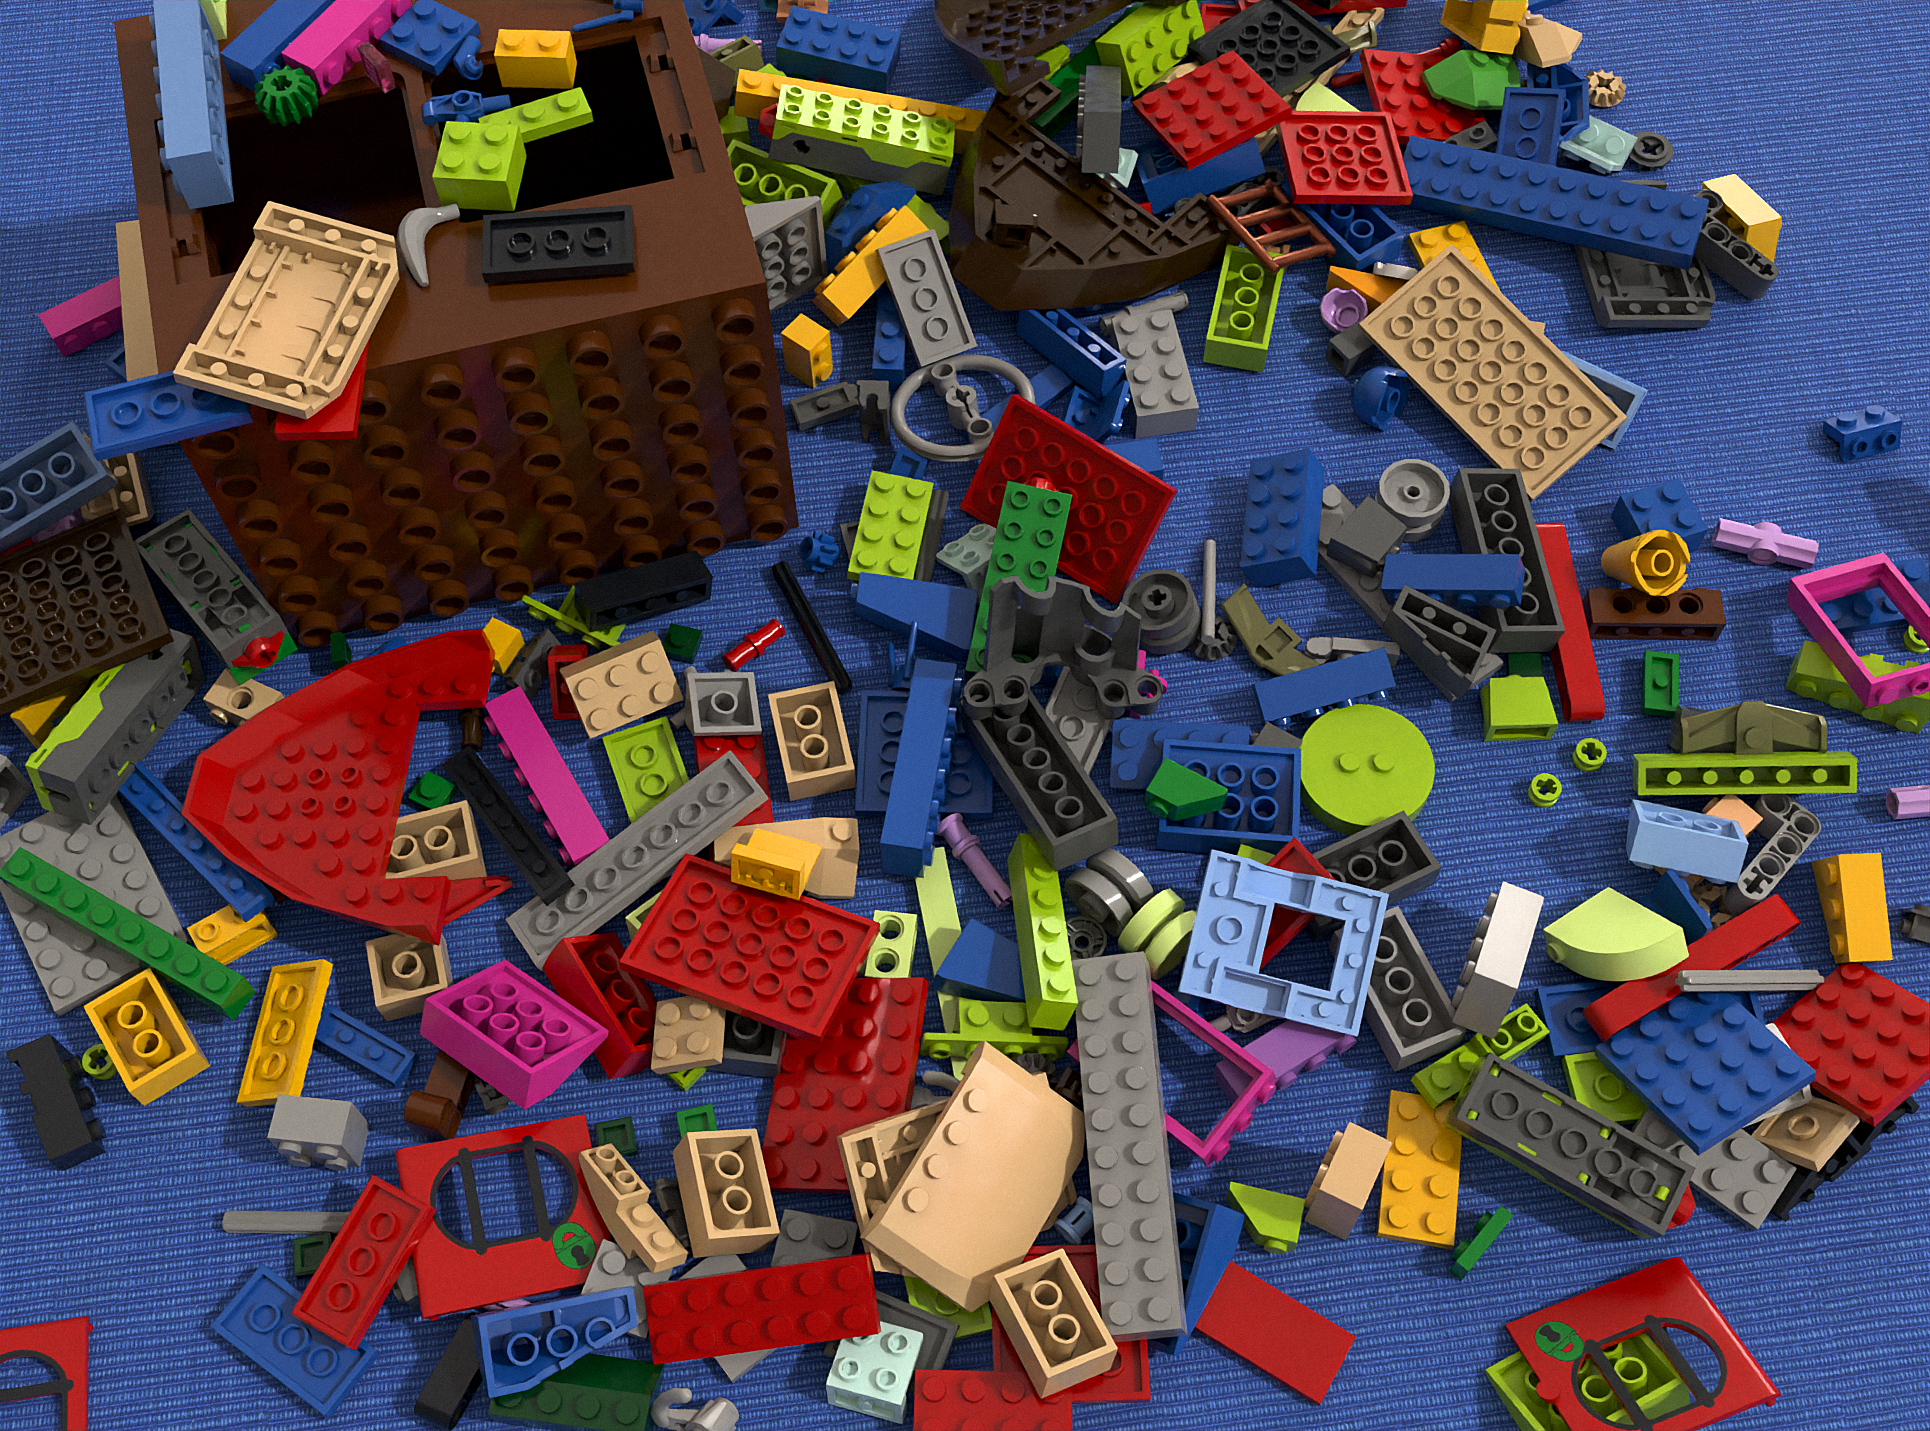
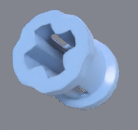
(1076, 1222)

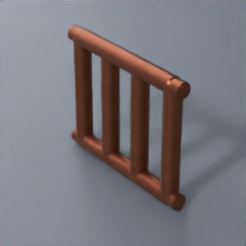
(1257, 244)

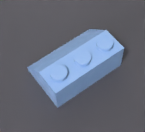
(1621, 392)
(1685, 842)

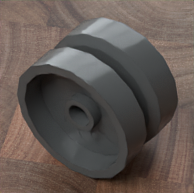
(1167, 610)

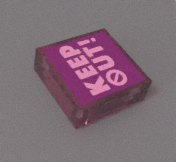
(376, 67)

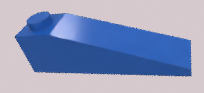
(1206, 1245)
(535, 1340)

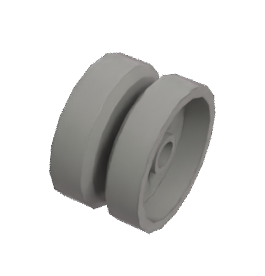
(1414, 495)
(1109, 890)

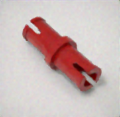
(753, 645)

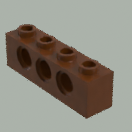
(1636, 622)

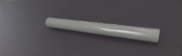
(1208, 592)

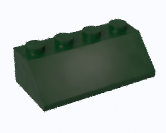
(586, 1396)

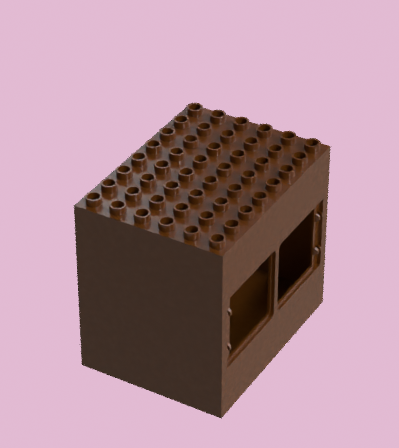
(499, 422)

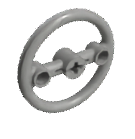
(960, 402)

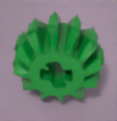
(286, 96)

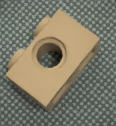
(228, 698)

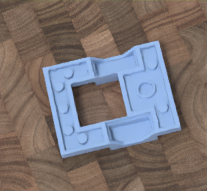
(1233, 931)

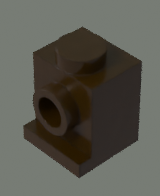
(1012, 223)

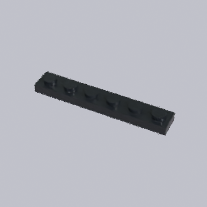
(508, 825)

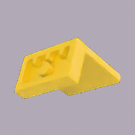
(774, 863)

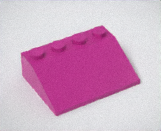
(511, 1032)

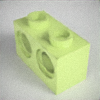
(894, 951)

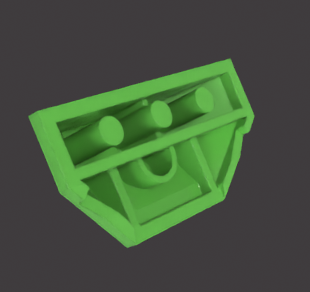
(1473, 79)

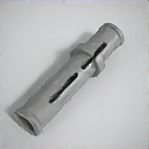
(1176, 302)

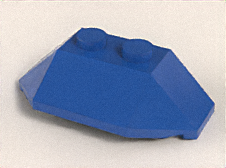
(1576, 104)
(859, 215)

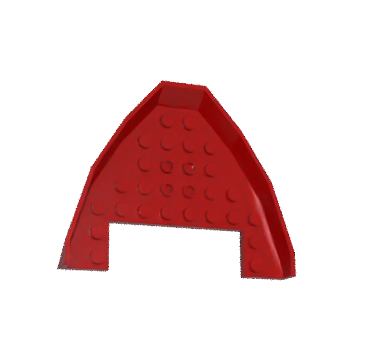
(320, 778)

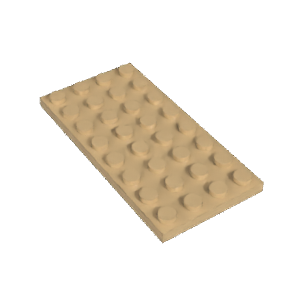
(1492, 371)

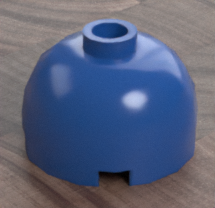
(1380, 396)

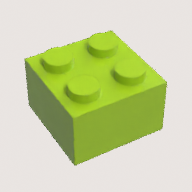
(480, 165)

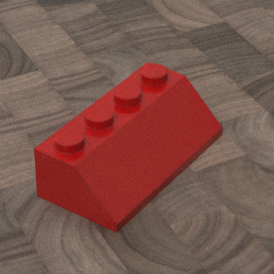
(590, 979)

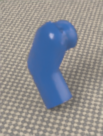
(465, 59)

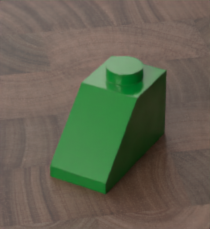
(1182, 793)

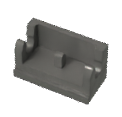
(874, 409)

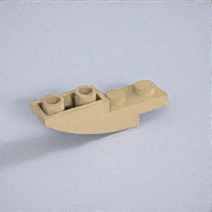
(625, 1210)

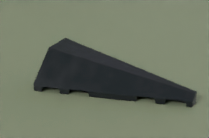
(1853, 1148)

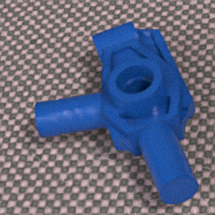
(462, 107)

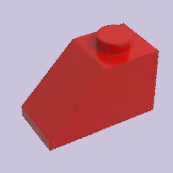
(560, 657)

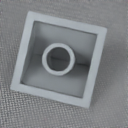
(722, 704)

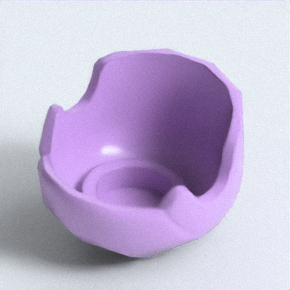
(1342, 309)

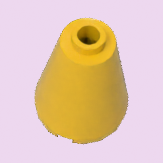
(1649, 562)

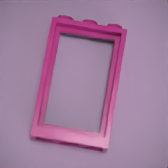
(1850, 578)
(1239, 1114)

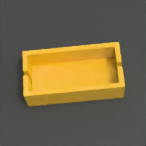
(1486, 23)
(861, 272)

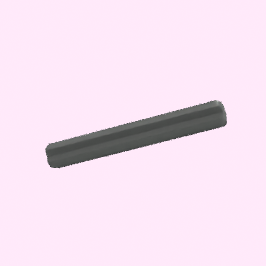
(931, 535)

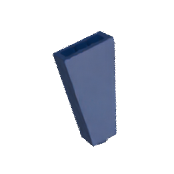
(942, 610)
(982, 967)

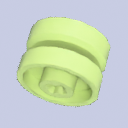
(1160, 932)

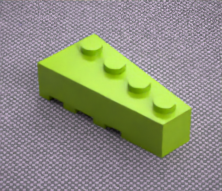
(1818, 678)

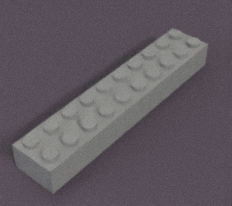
(1128, 1149)

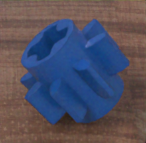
(819, 551)

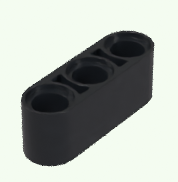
(452, 1381)

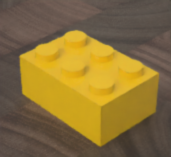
(146, 1036)

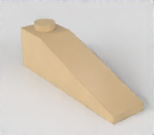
(837, 865)

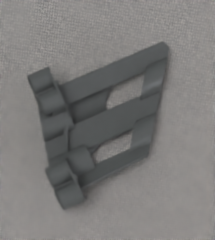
(1053, 633)

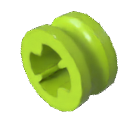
(1912, 643)
(1597, 750)
(1549, 798)
(91, 1067)

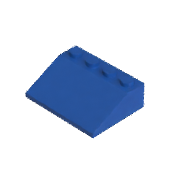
(1169, 180)
(1259, 803)

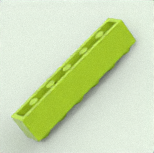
(1745, 773)
(1041, 936)

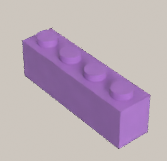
(1287, 1052)

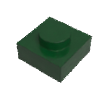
(682, 643)

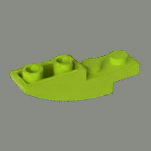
(1447, 1076)

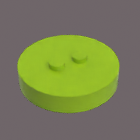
(1364, 767)

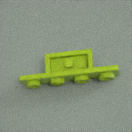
(569, 621)
(997, 1023)

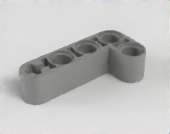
(1790, 833)

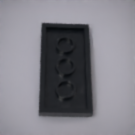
(558, 243)

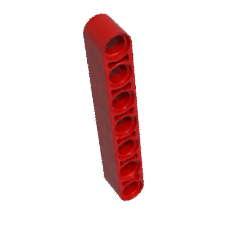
(1573, 653)
(1718, 950)

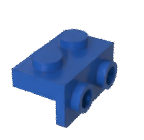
(1864, 432)

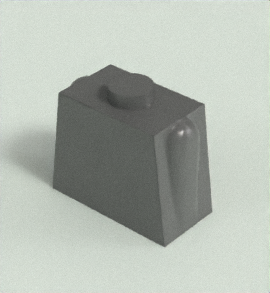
(1367, 538)

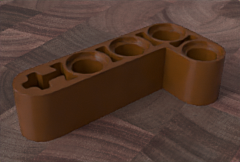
(441, 1105)

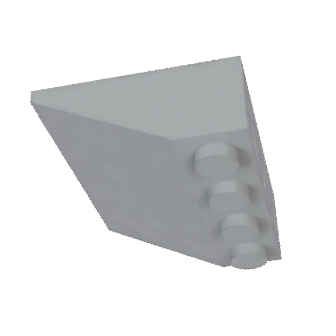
(789, 246)

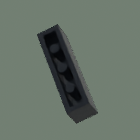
(642, 591)

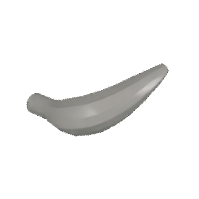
(412, 235)

